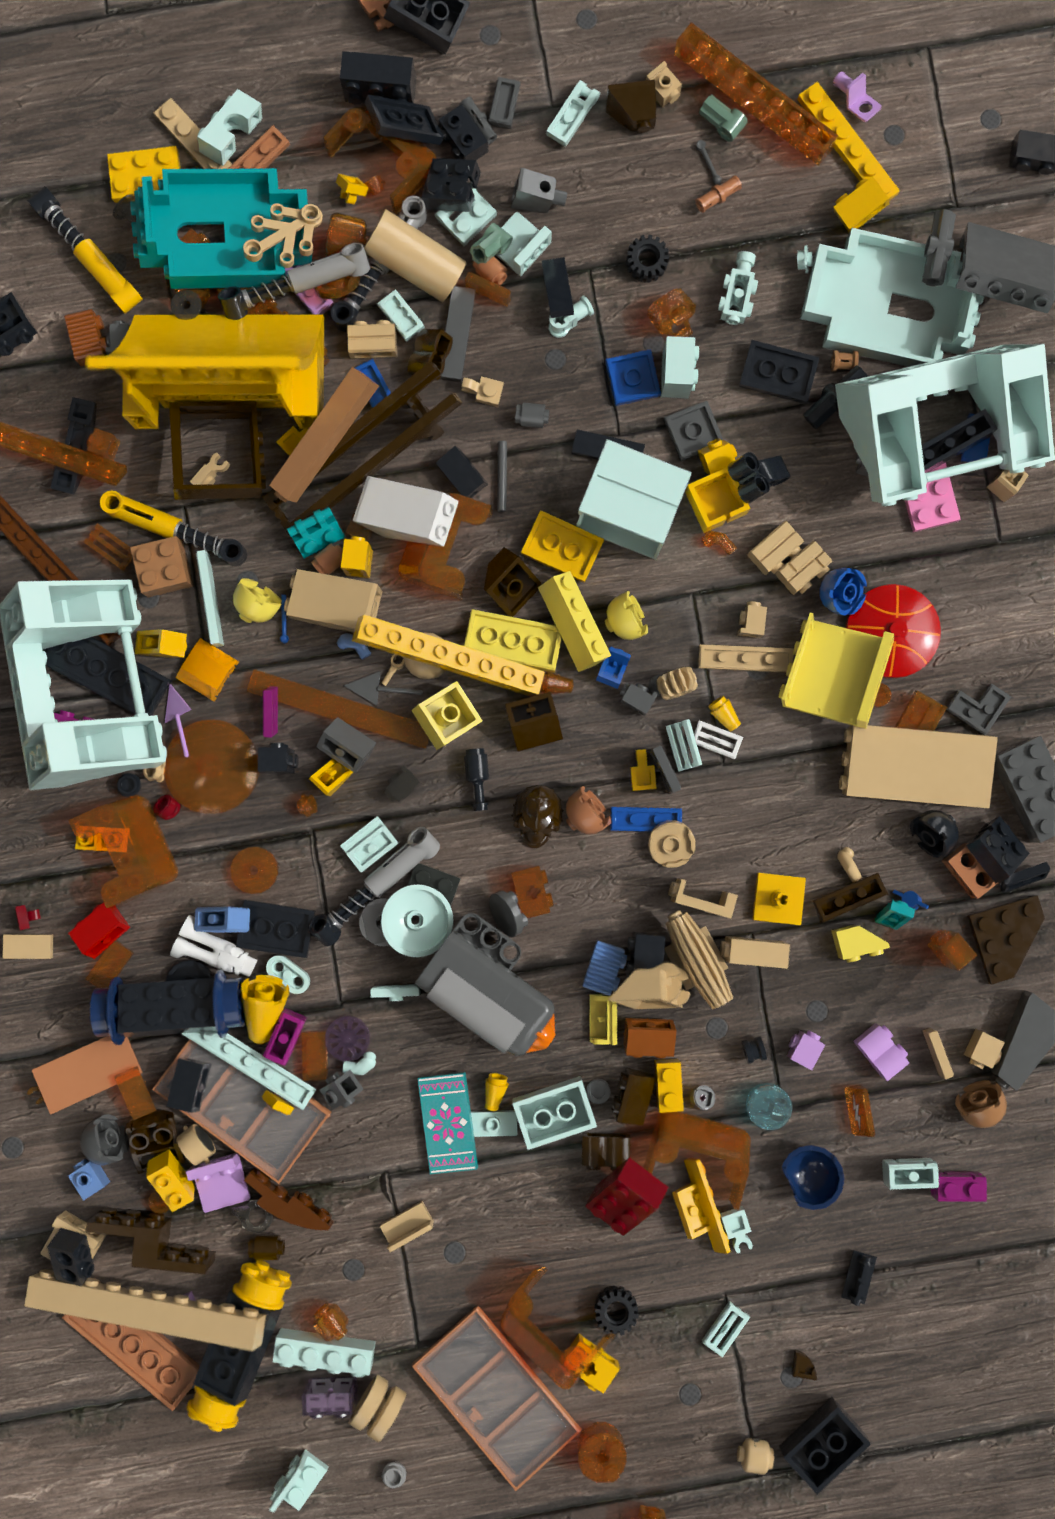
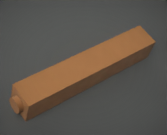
(323, 435)

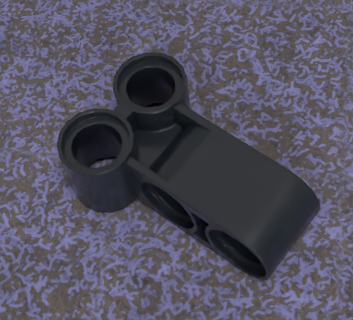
(757, 475)

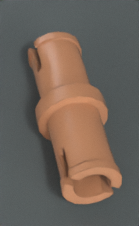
(718, 194)

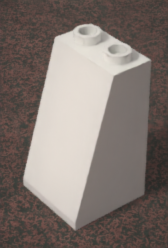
(405, 511)

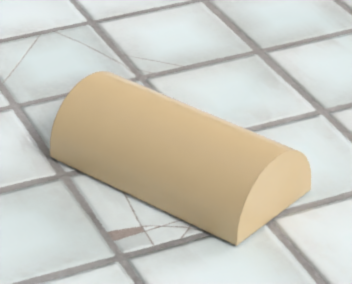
(414, 256)

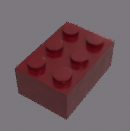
(626, 1197)

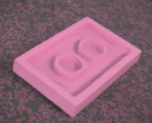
(934, 507)

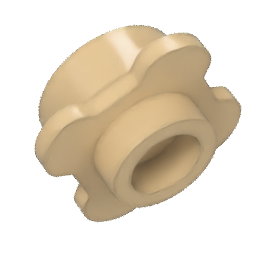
(155, 773)

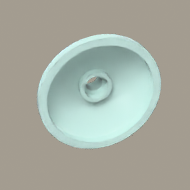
(433, 925)

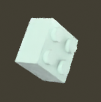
(678, 367)

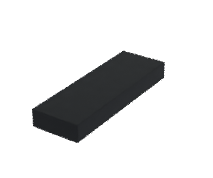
(557, 287)
(592, 444)

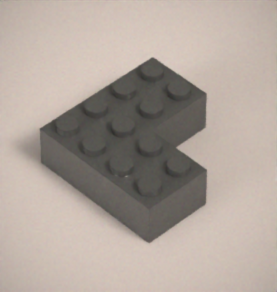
(1030, 784)

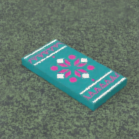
(447, 1123)

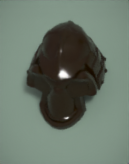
(537, 814)

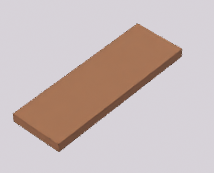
(144, 1356)

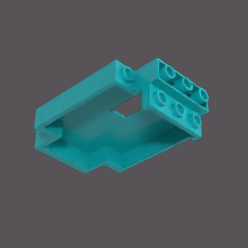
(212, 198)

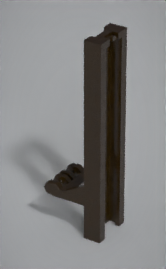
(425, 427)

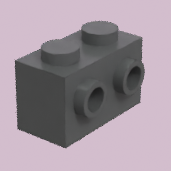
(346, 745)

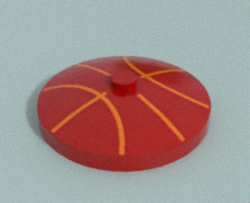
(909, 617)

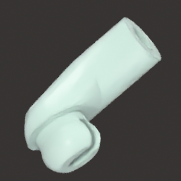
(362, 1066)

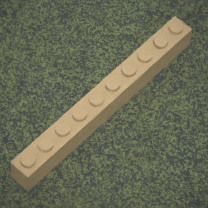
(148, 1310)

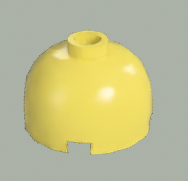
(255, 603)
(626, 617)

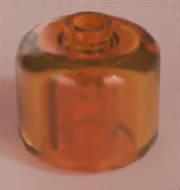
(344, 231)

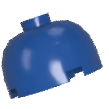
(843, 591)

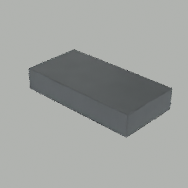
(504, 102)

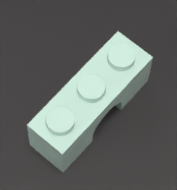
(237, 113)

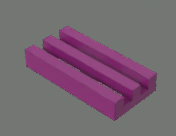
(270, 711)

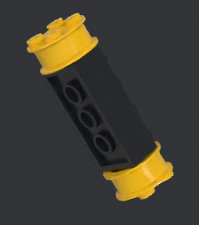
(228, 1371)

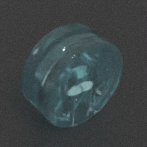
(768, 1106)

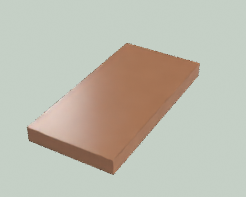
(83, 1072)

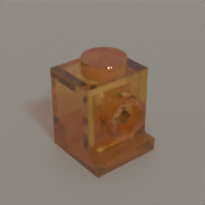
(100, 442)

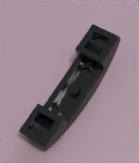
(82, 424)

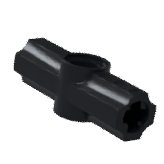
(827, 404)

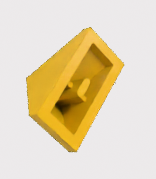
(331, 777)

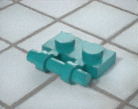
(315, 536)

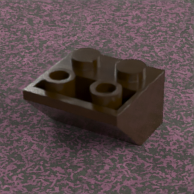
(534, 721)
(634, 1096)

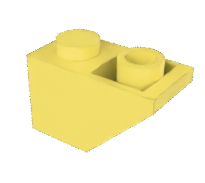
(857, 941)

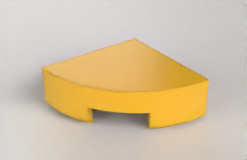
(277, 1103)

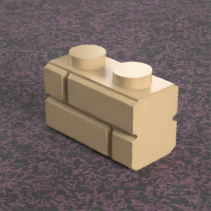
(372, 340)
(775, 548)
(803, 568)

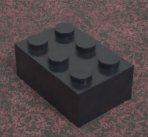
(428, 20)
(377, 76)
(824, 1445)

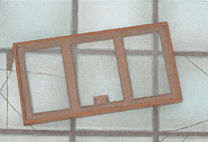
(243, 1120)
(496, 1397)

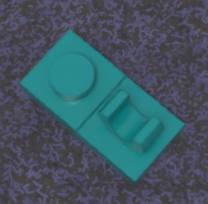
(895, 914)

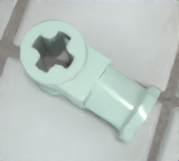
(581, 309)

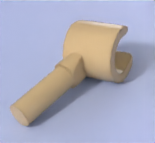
(392, 669)

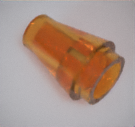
(556, 684)

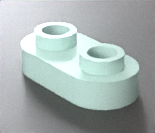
(288, 973)

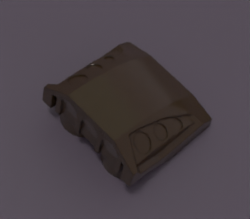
(152, 1136)

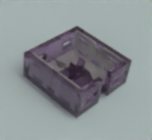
(329, 1397)

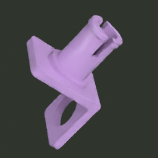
(856, 95)

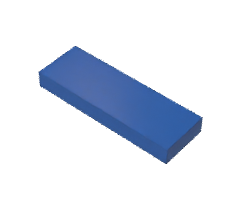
(641, 818)

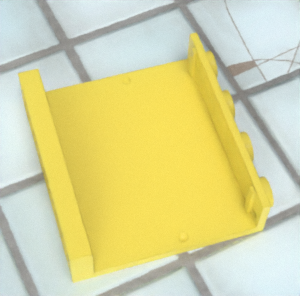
(836, 672)

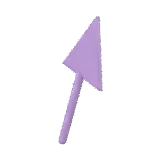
(175, 707)

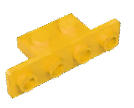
(698, 1208)

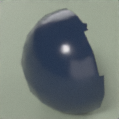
(814, 1176)

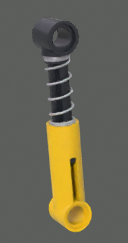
(86, 251)
(170, 526)

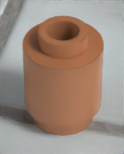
(492, 271)
(328, 559)

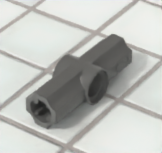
(938, 247)

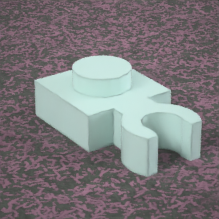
(736, 1226)

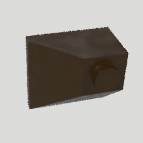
(633, 104)
(510, 582)

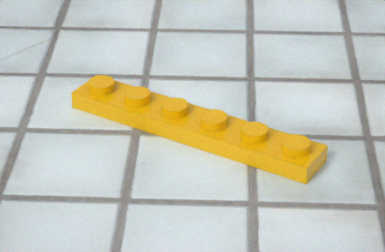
(848, 143)

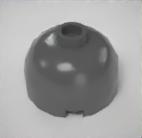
(104, 1140)

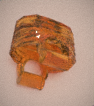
(671, 309)

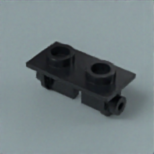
(858, 1277)

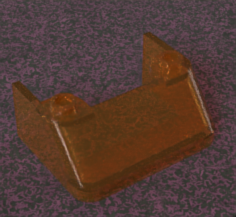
(413, 155)
(706, 1137)
(562, 1368)

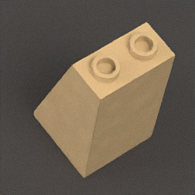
(331, 600)

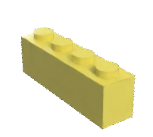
(574, 621)

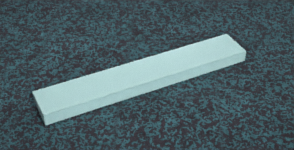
(255, 1066)

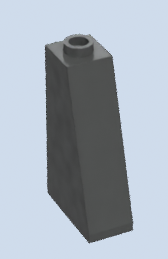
(1026, 1041)

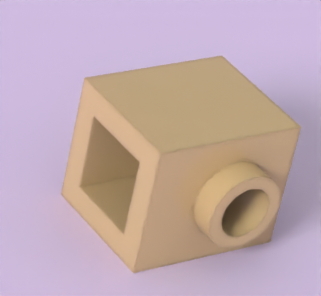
(984, 1050)

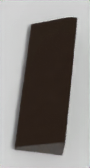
(849, 897)

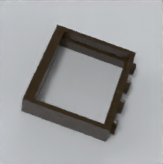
(216, 410)

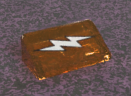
(859, 1111)

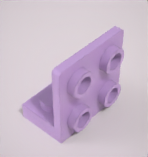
(220, 1182)

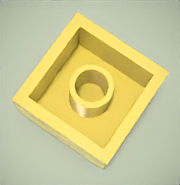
(446, 715)

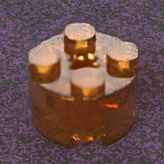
(601, 1466)

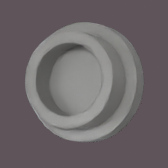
(394, 1474)

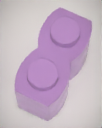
(881, 1051)

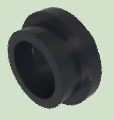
(129, 784)

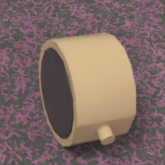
(196, 1144)

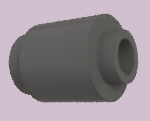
(531, 415)

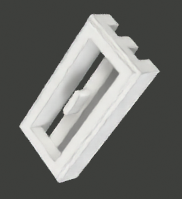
(735, 747)

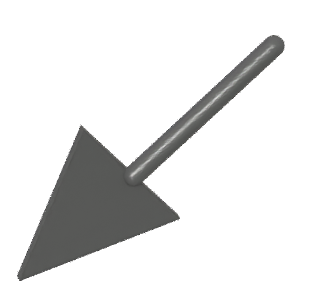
(369, 688)

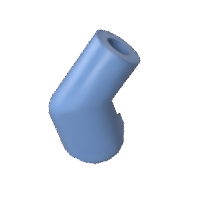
(345, 641)

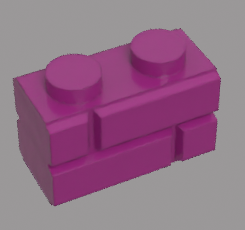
(285, 1037)
(960, 1187)

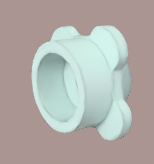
(804, 259)

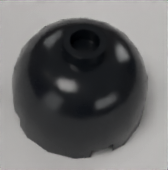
(936, 831)

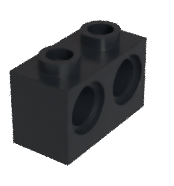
(70, 1257)

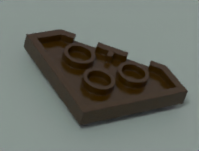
(1005, 936)

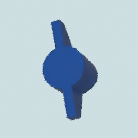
(912, 899)

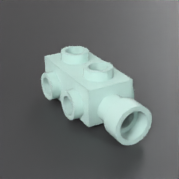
(737, 297)

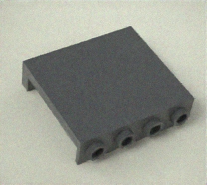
(1007, 267)

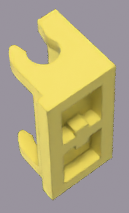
(603, 1020)

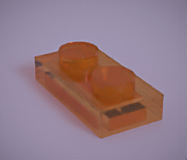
(314, 1055)

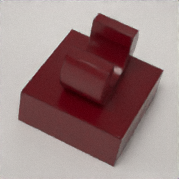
(24, 917)

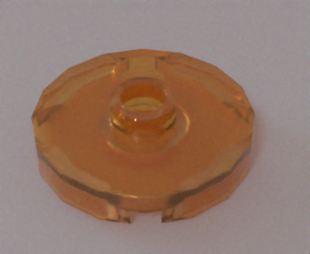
(338, 287)
(266, 874)

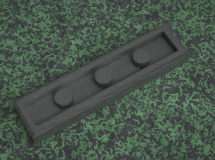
(458, 327)

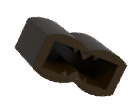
(430, 346)
(605, 1150)

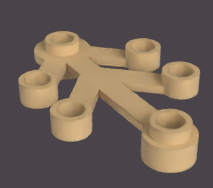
(284, 231)

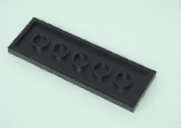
(106, 673)

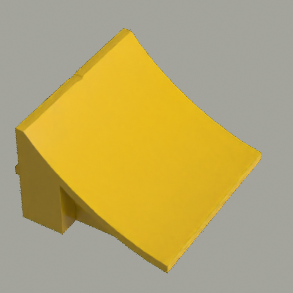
(220, 360)

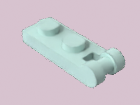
(572, 113)

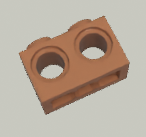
(967, 874)

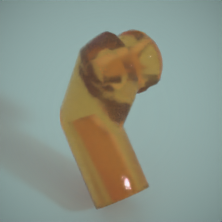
(719, 538)

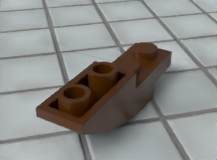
(294, 1210)

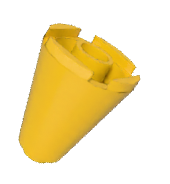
(262, 1005)

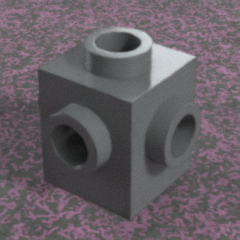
(341, 1089)

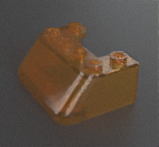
(426, 563)
(134, 846)

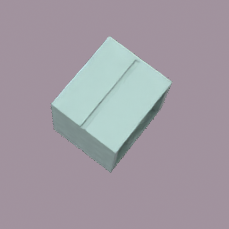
(632, 499)

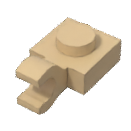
(487, 391)
(208, 472)

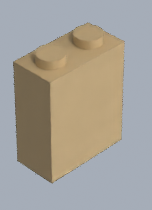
(755, 952)

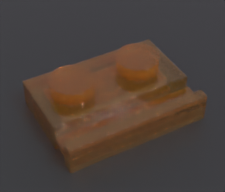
(921, 713)

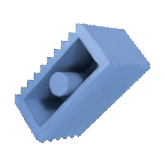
(222, 919)
(603, 968)

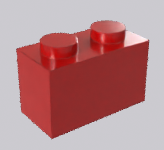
(98, 930)

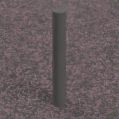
(502, 477)

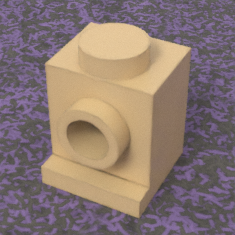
(665, 93)
(753, 620)

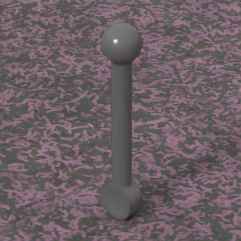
(701, 147)

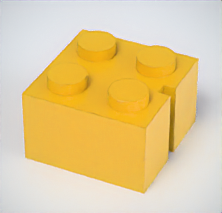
(716, 500)

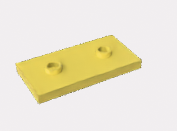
(514, 639)

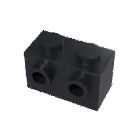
(463, 135)
(277, 759)

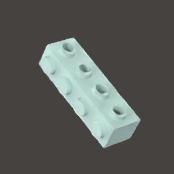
(313, 1352)

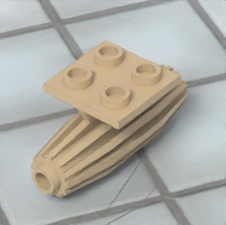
(698, 955)

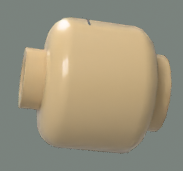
(755, 1456)

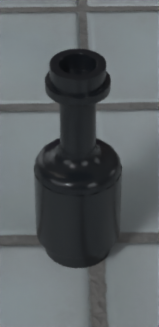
(477, 772)

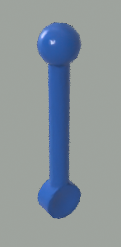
(284, 637)

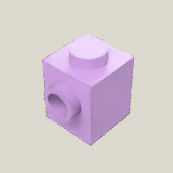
(805, 1048)

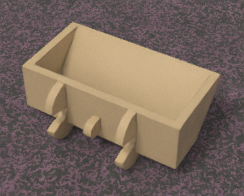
(653, 988)

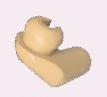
(845, 858)

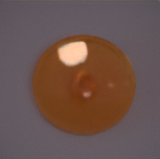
(218, 768)

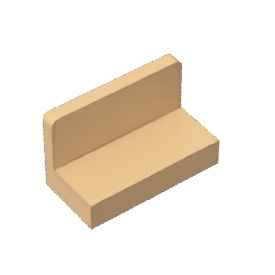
(407, 1226)

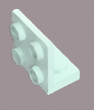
(526, 245)
(299, 1481)

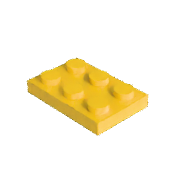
(129, 167)
(562, 546)

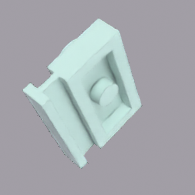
(369, 844)

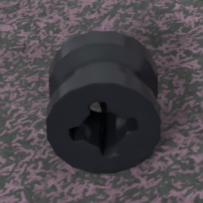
(754, 1050)

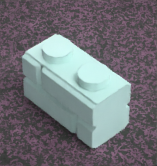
(910, 1173)

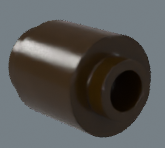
(266, 1247)

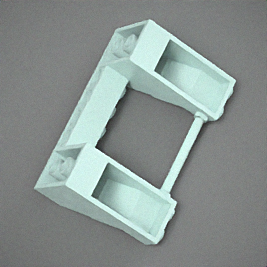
(885, 423)
(60, 612)

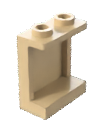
(724, 908)

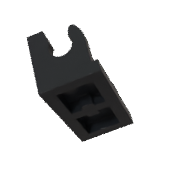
(461, 472)
(188, 1085)

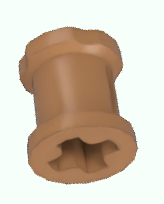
(838, 356)

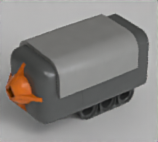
(483, 993)

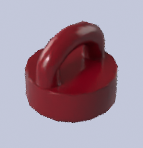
(166, 807)

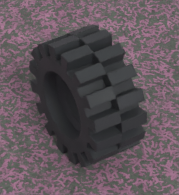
(653, 246)
(616, 1325)

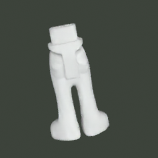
(224, 955)

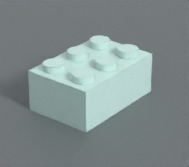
(554, 1113)

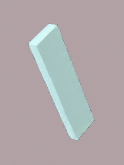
(209, 598)

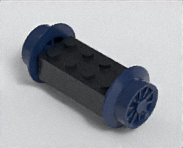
(167, 1007)

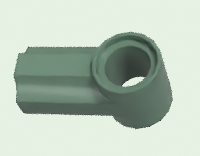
(728, 121)
(493, 241)

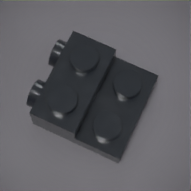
(14, 325)

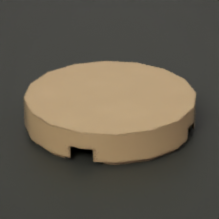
(671, 843)

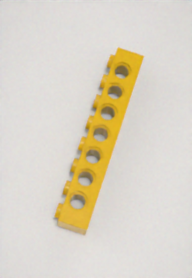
(447, 655)

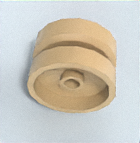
(378, 1408)

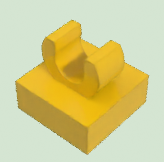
(351, 188)

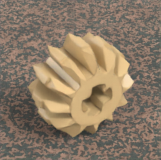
(677, 683)

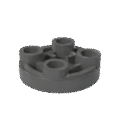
(507, 913)

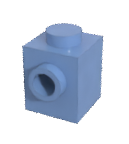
(88, 1178)

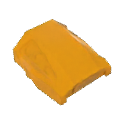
(206, 669)

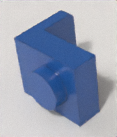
(613, 667)

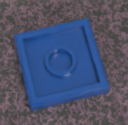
(633, 377)

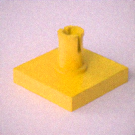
(779, 898)

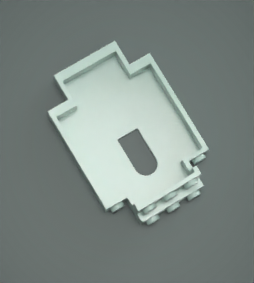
(853, 293)

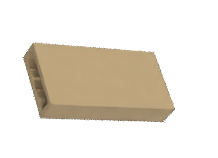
(918, 765)

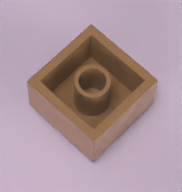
(161, 566)

